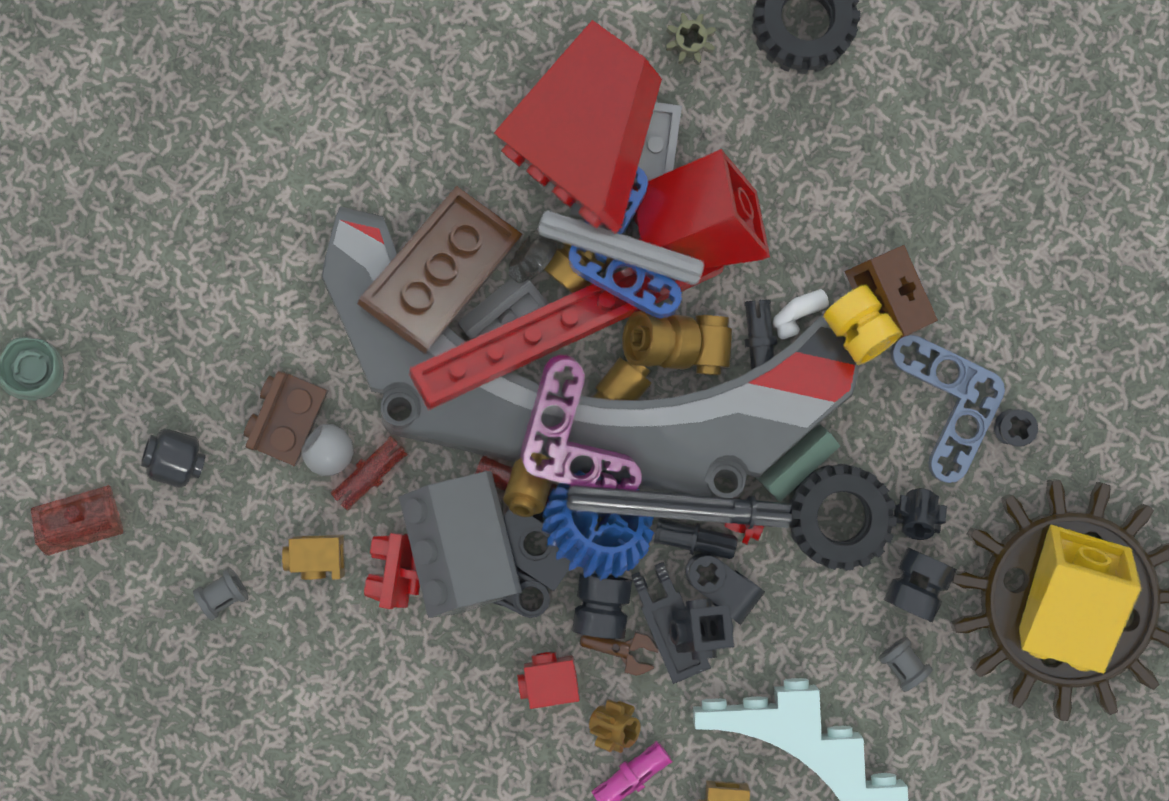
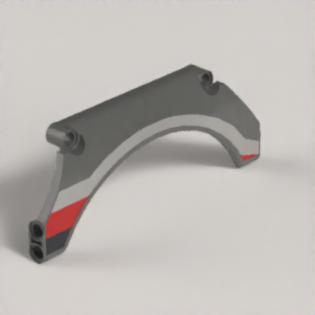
(673, 440)

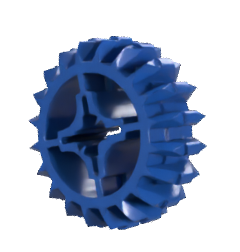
(608, 550)

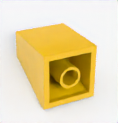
(1079, 600)

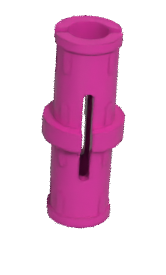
(633, 774)

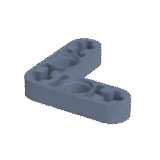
(961, 388)

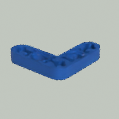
(658, 281)

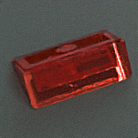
(76, 521)

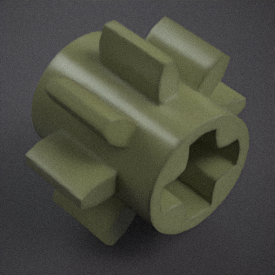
(685, 28)

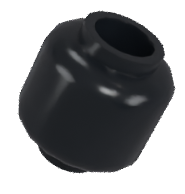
(172, 458)

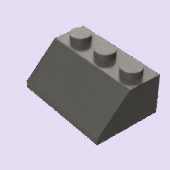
(460, 544)

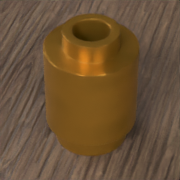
(715, 344)
(623, 382)
(526, 492)

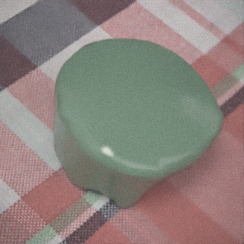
(30, 369)

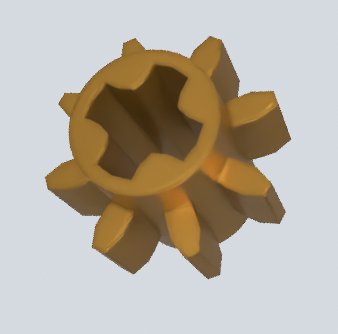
(614, 726)

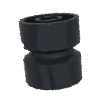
(912, 597)
(602, 606)

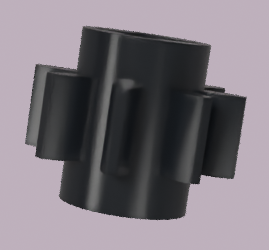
(920, 514)

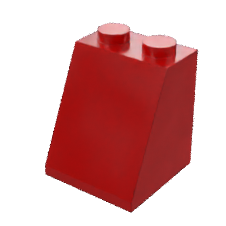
(704, 213)

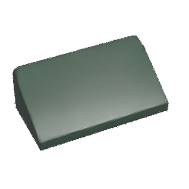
(799, 462)

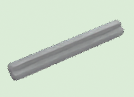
(621, 247)

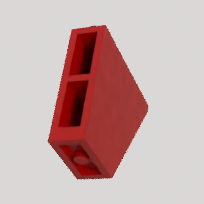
(586, 125)

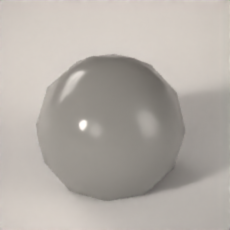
(327, 450)

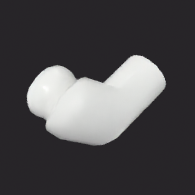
(797, 308)

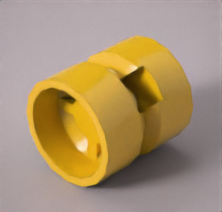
(859, 320)

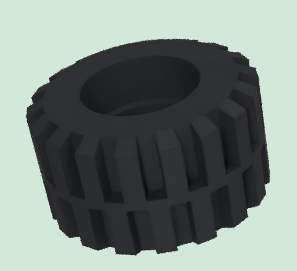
(800, 53)
(876, 525)

